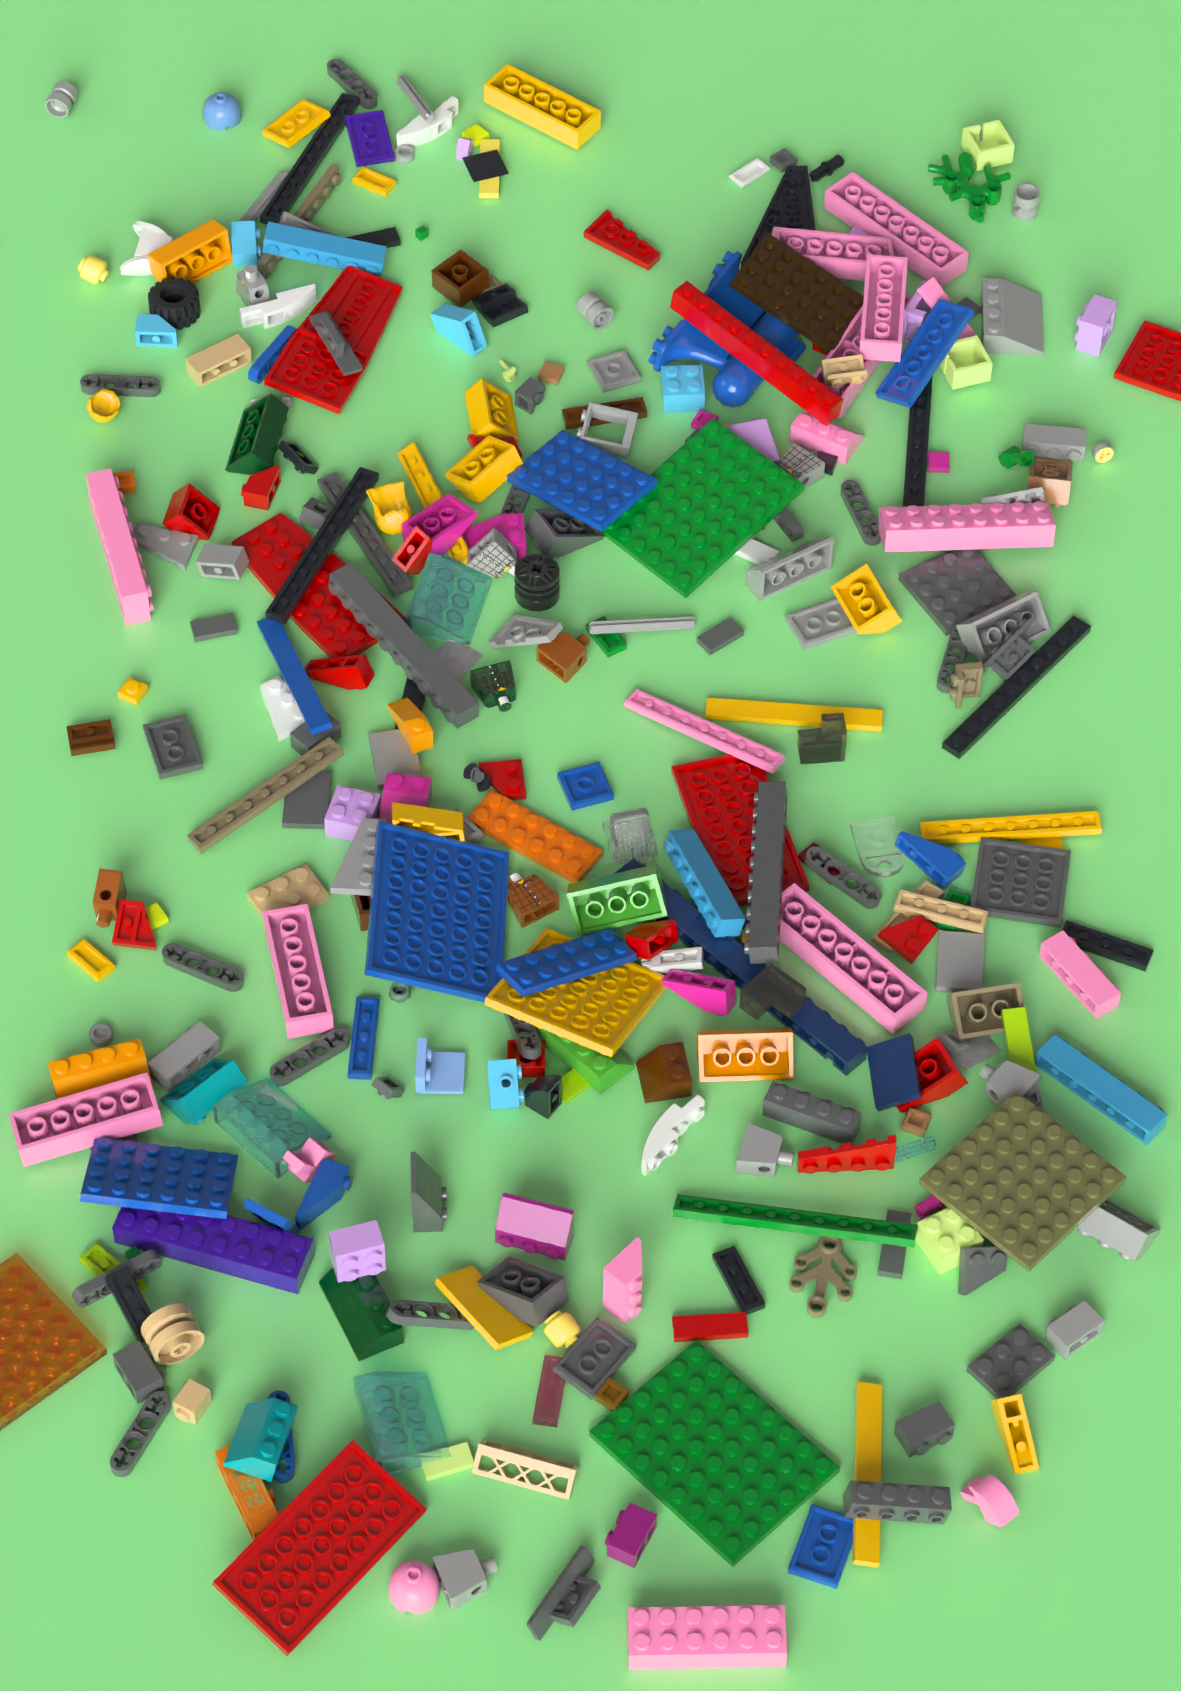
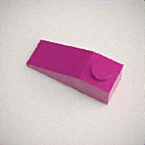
(705, 991)

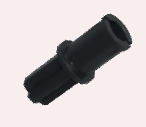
(827, 168)

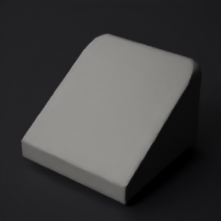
(954, 1045)

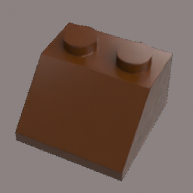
(665, 1073)

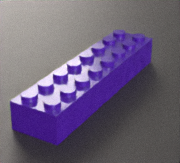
(221, 1245)

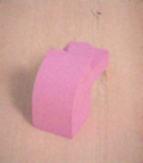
(308, 1159)
(993, 1499)

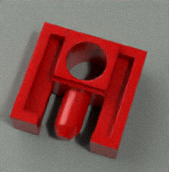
(529, 1067)

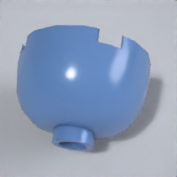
(221, 111)

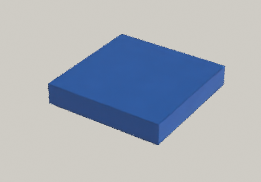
(585, 786)
(270, 1217)

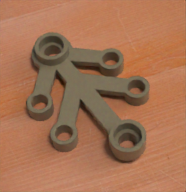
(824, 1272)

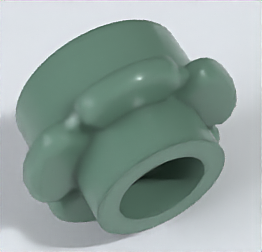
(399, 988)

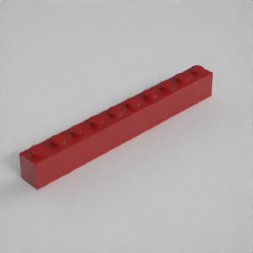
(756, 353)

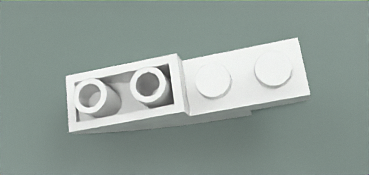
(421, 132)
(282, 309)
(664, 1135)

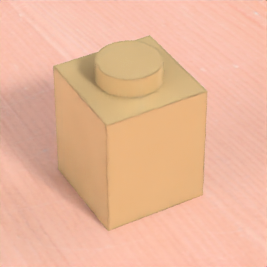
(192, 1402)

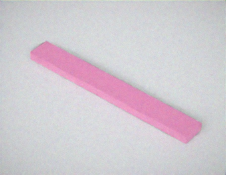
(704, 731)

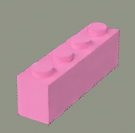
(1080, 974)

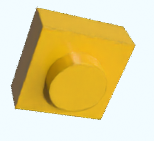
(133, 691)

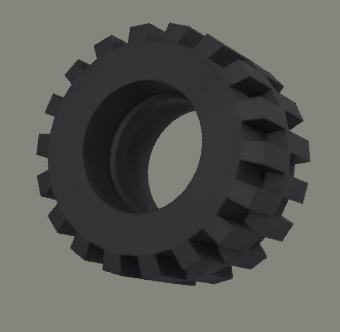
(175, 302)

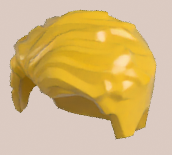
(103, 406)

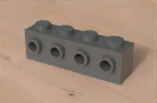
(811, 1113)
(897, 1502)

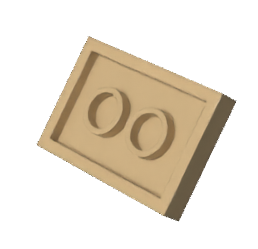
(289, 890)

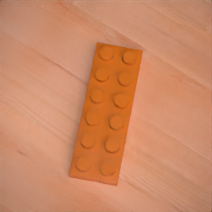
(535, 837)

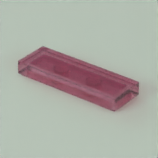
(549, 1394)

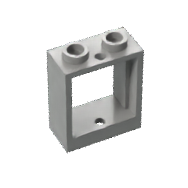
(611, 415)

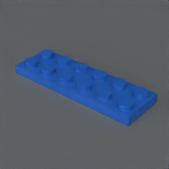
(924, 353)
(565, 962)

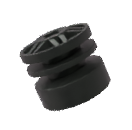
(537, 582)

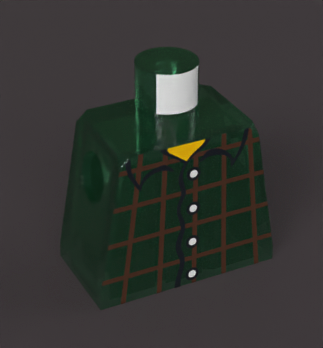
(494, 685)

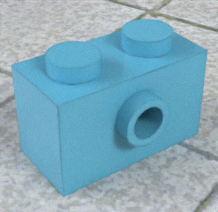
(244, 243)
(503, 1084)

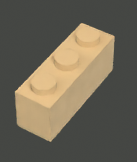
(218, 360)

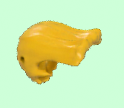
(390, 507)

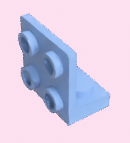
(438, 1070)

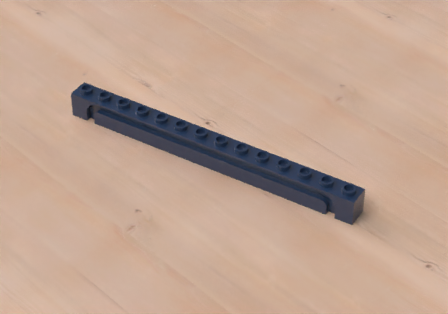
(729, 959)

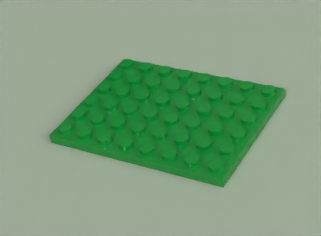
(704, 508)
(714, 1452)

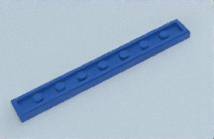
(294, 676)

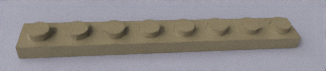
(306, 212)
(265, 795)

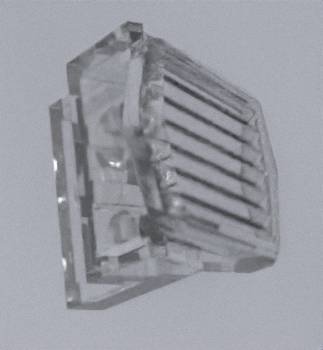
(630, 836)

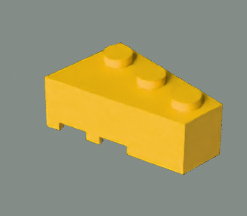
(430, 820)

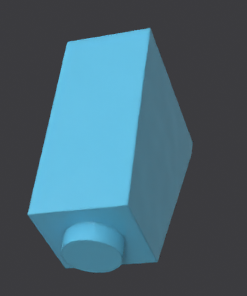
(460, 327)

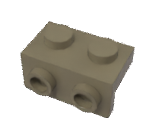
(966, 682)

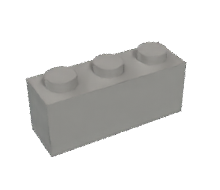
(1055, 441)
(184, 1056)

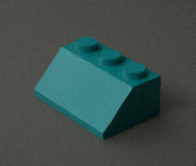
(203, 1089)
(261, 1438)

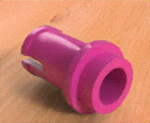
(928, 1206)

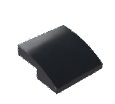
(499, 305)

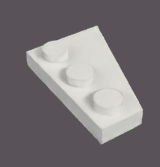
(281, 707)

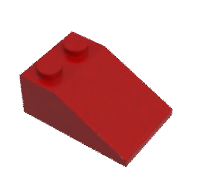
(937, 1074)

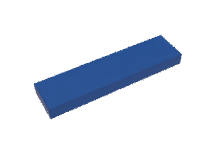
(363, 1038)

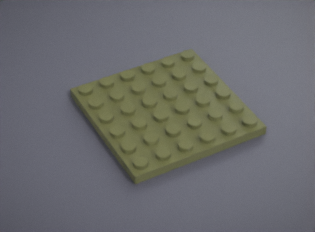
(1022, 1180)

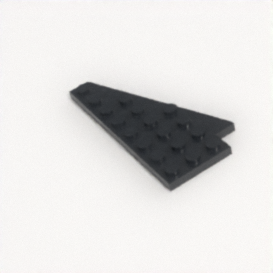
(788, 208)

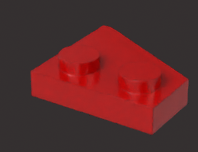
(133, 926)
(909, 937)

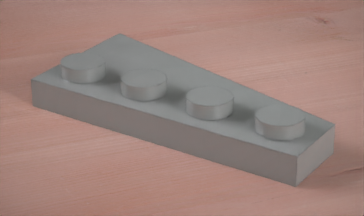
(357, 867)

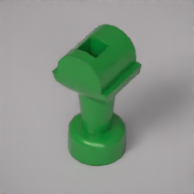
(1014, 456)

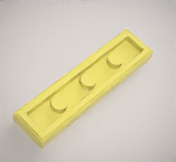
(489, 187)

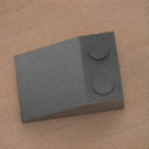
(559, 532)
(426, 1197)
(525, 1290)

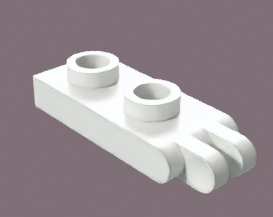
(677, 959)

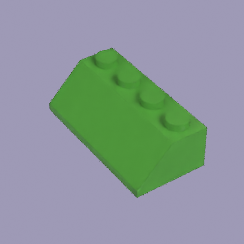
(617, 899)
(595, 1067)

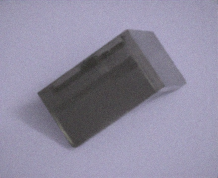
(825, 743)
(773, 989)

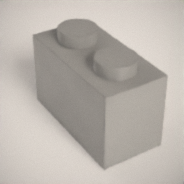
(222, 561)
(1074, 1329)

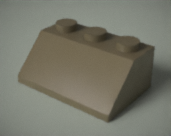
(979, 1010)

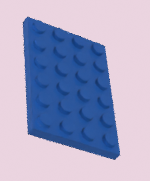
(582, 480)
(159, 1178)

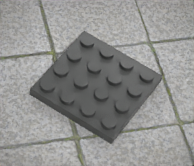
(955, 587)
(1021, 881)

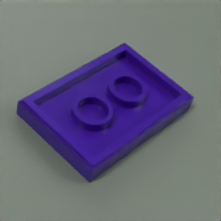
(369, 138)

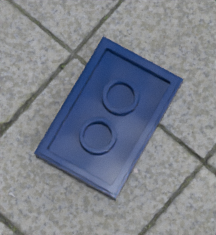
(823, 1547)

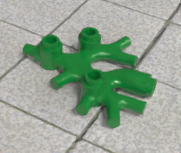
(959, 180)

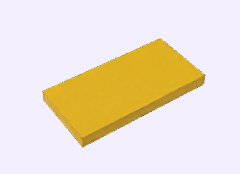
(481, 1310)

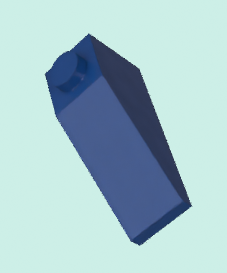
(933, 859)
(324, 1191)

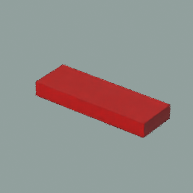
(709, 1327)

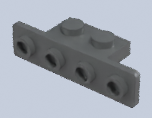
(336, 343)
(1012, 654)
(567, 1596)

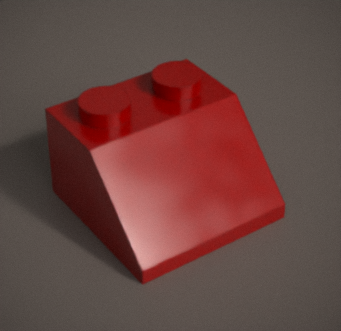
(191, 512)

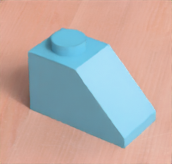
(154, 331)

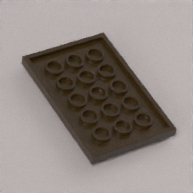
(798, 292)

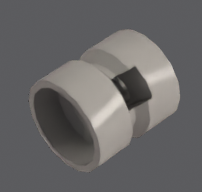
(61, 99)
(1026, 202)
(594, 310)

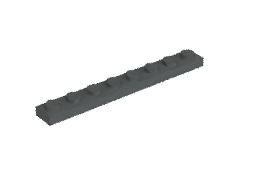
(368, 540)

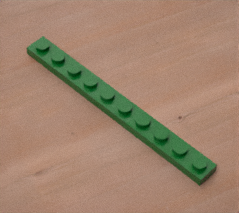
(795, 1220)

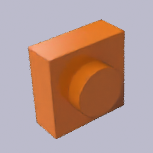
(126, 481)

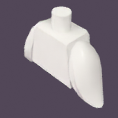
(150, 239)

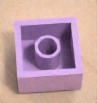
(1095, 325)
(348, 810)
(357, 1251)

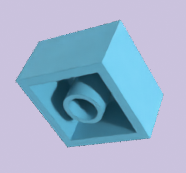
(682, 388)

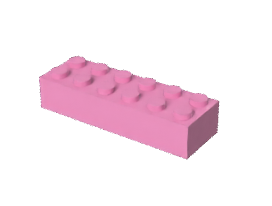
(836, 253)
(883, 308)
(298, 971)
(78, 1119)
(706, 1637)

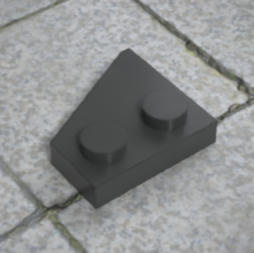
(979, 1266)

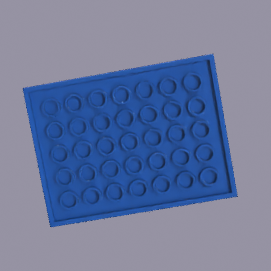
(436, 912)

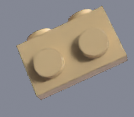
(843, 370)

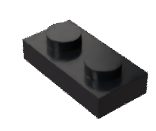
(298, 457)

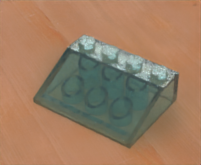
(447, 600)
(267, 1123)
(400, 1419)

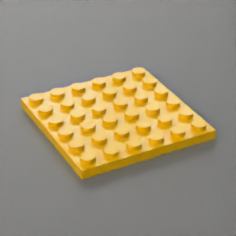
(590, 1010)

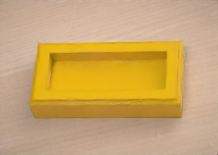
(374, 181)
(91, 960)

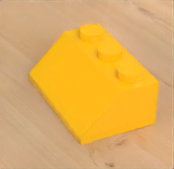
(490, 411)
(484, 468)
(866, 602)

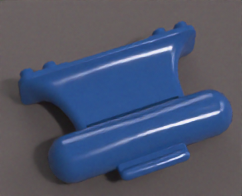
(734, 381)

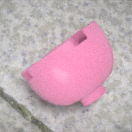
(414, 1587)

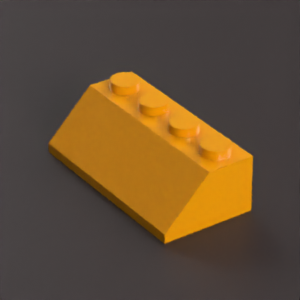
(193, 254)
(745, 1054)
(97, 1068)

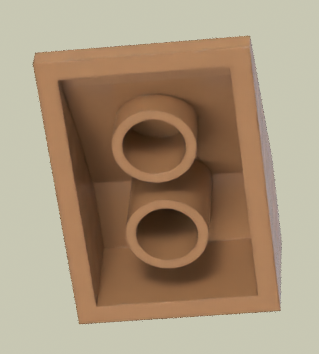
(1054, 478)

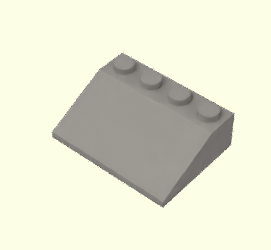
(1010, 318)

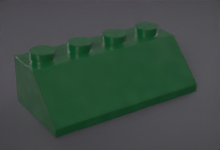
(257, 436)
(361, 1313)

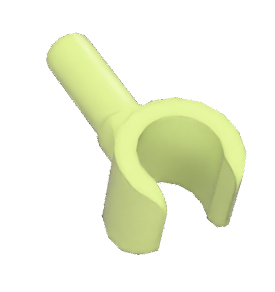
(509, 372)

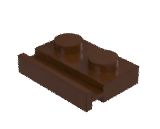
(90, 737)

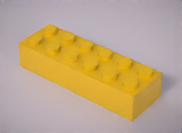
(542, 106)

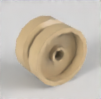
(172, 1334)

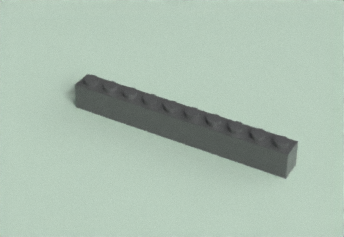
(403, 646)
(767, 873)

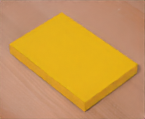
(296, 123)

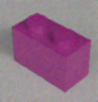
(631, 1534)

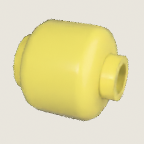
(93, 269)
(562, 1329)

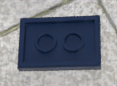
(894, 1072)

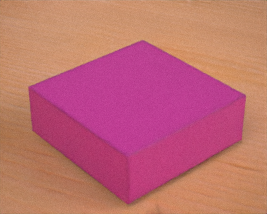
(702, 419)
(938, 462)

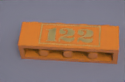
(249, 1495)

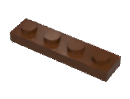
(573, 415)

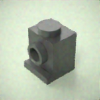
(529, 395)
(314, 513)

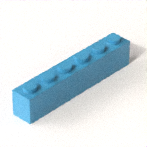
(323, 248)
(704, 883)
(1101, 1089)

